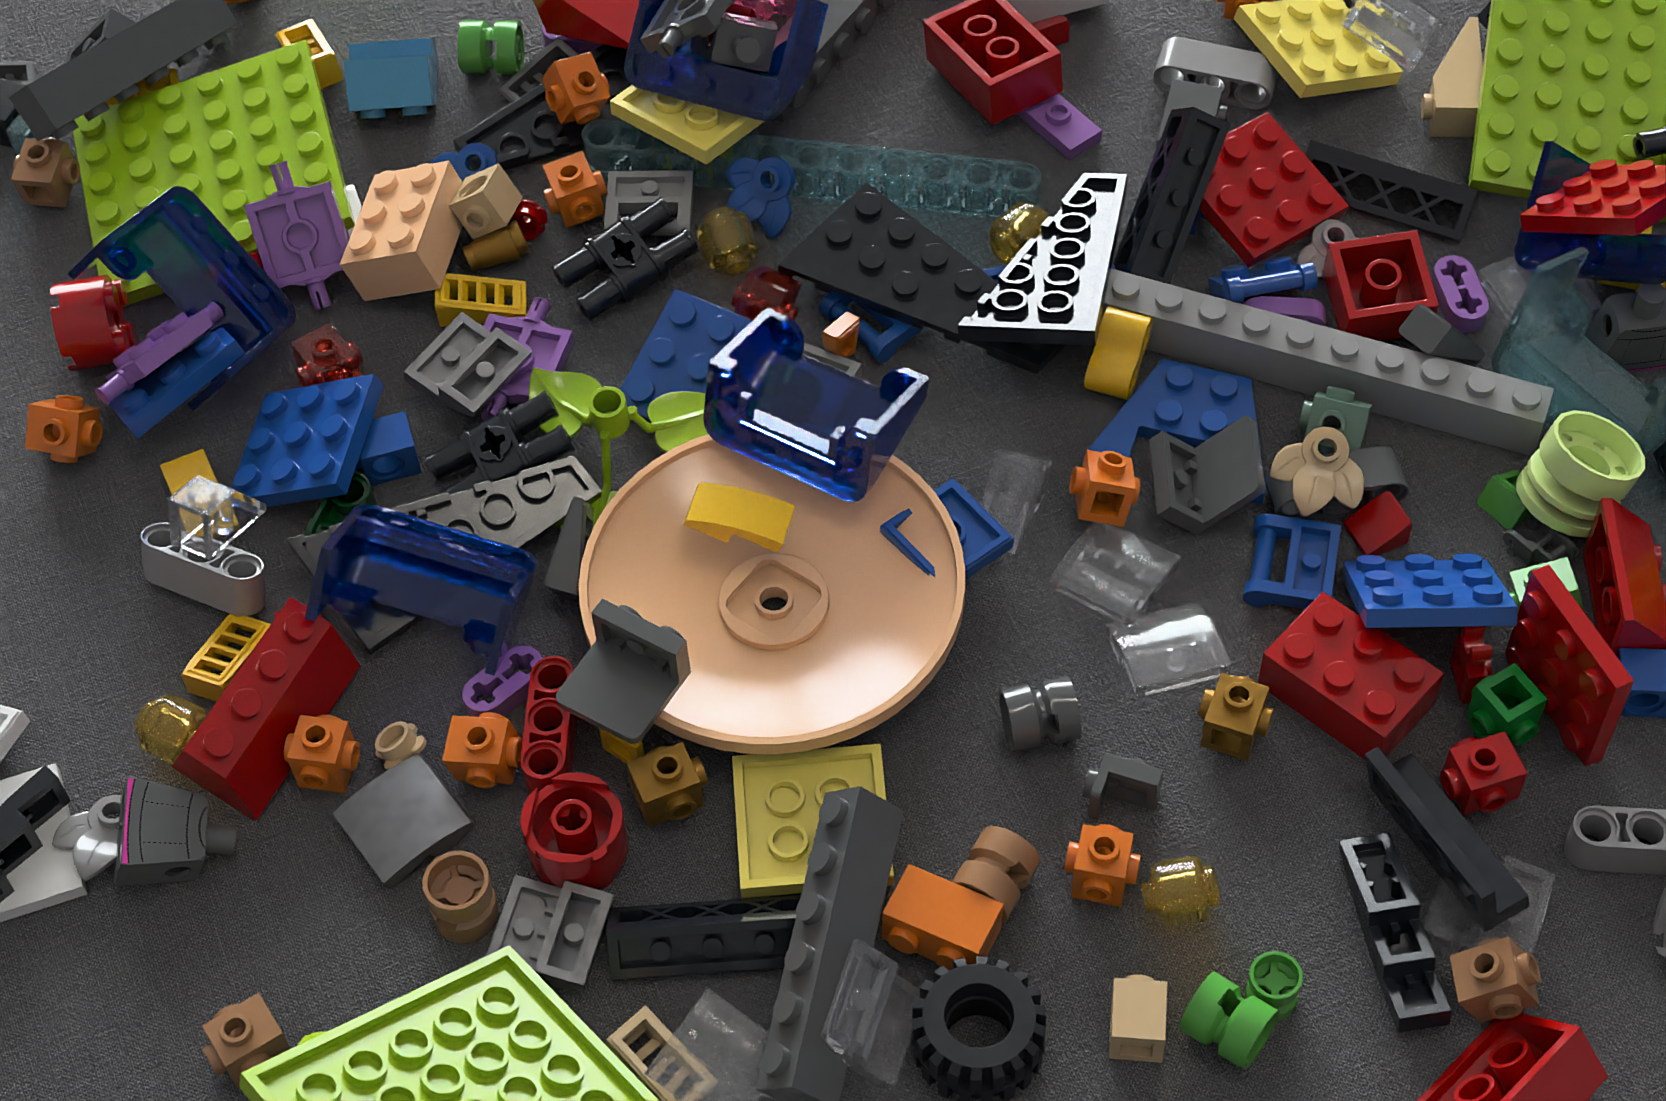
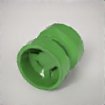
(1277, 974)

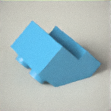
(392, 76)

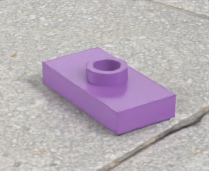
(1062, 126)

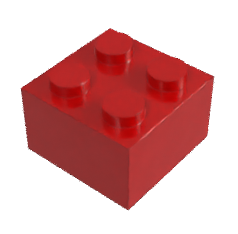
(1377, 283)

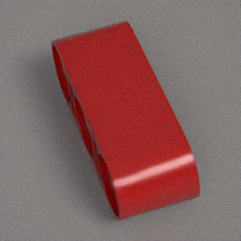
(551, 748)

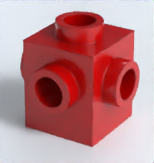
(1483, 773)

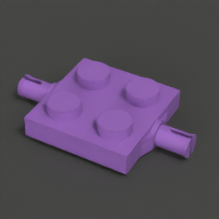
(299, 234)
(548, 347)
(156, 349)

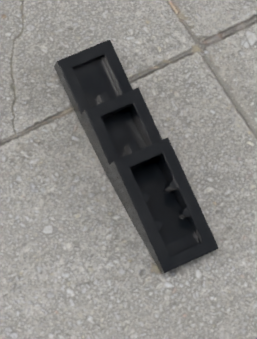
(20, 817)
(1394, 933)

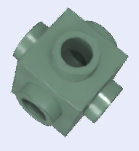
(1339, 403)

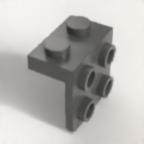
(1206, 481)
(626, 673)

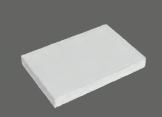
(50, 872)

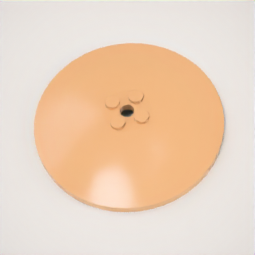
(858, 615)

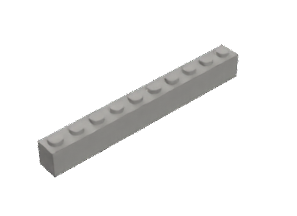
(1313, 356)

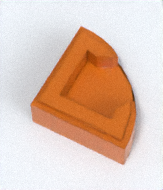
(842, 335)

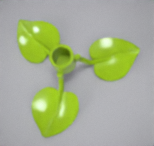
(583, 401)

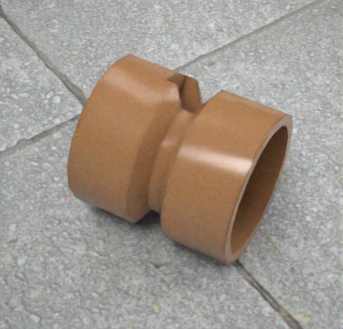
(999, 867)
(460, 896)

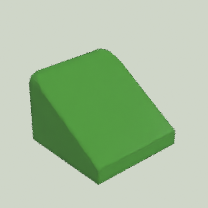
(1502, 500)

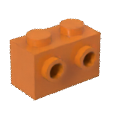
(940, 919)

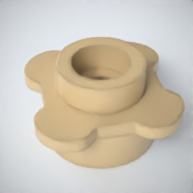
(398, 743)

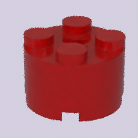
(91, 321)
(575, 831)

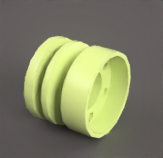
(1575, 468)

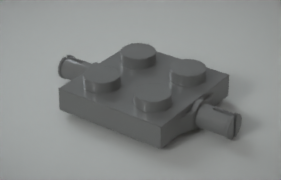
(682, 20)

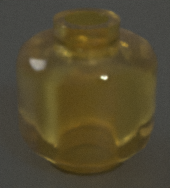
(1014, 229)
(727, 240)
(167, 726)
(1181, 891)

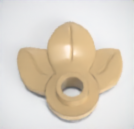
(1319, 477)

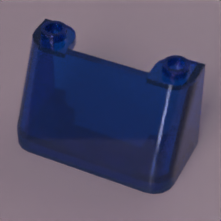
(804, 413)

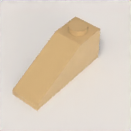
(1456, 87)

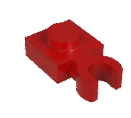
(1470, 661)

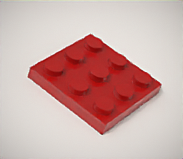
(1266, 192)
(1603, 201)
(1569, 665)

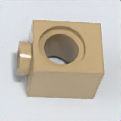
(486, 201)
(1138, 1019)

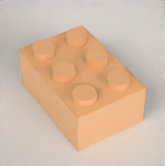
(404, 232)

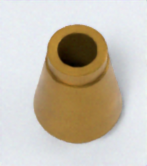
(496, 247)

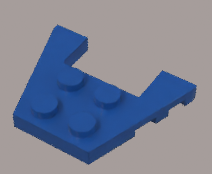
(1182, 402)

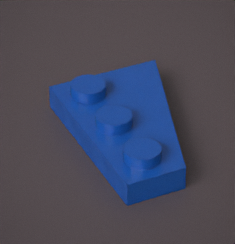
(175, 381)

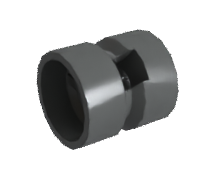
(1040, 713)

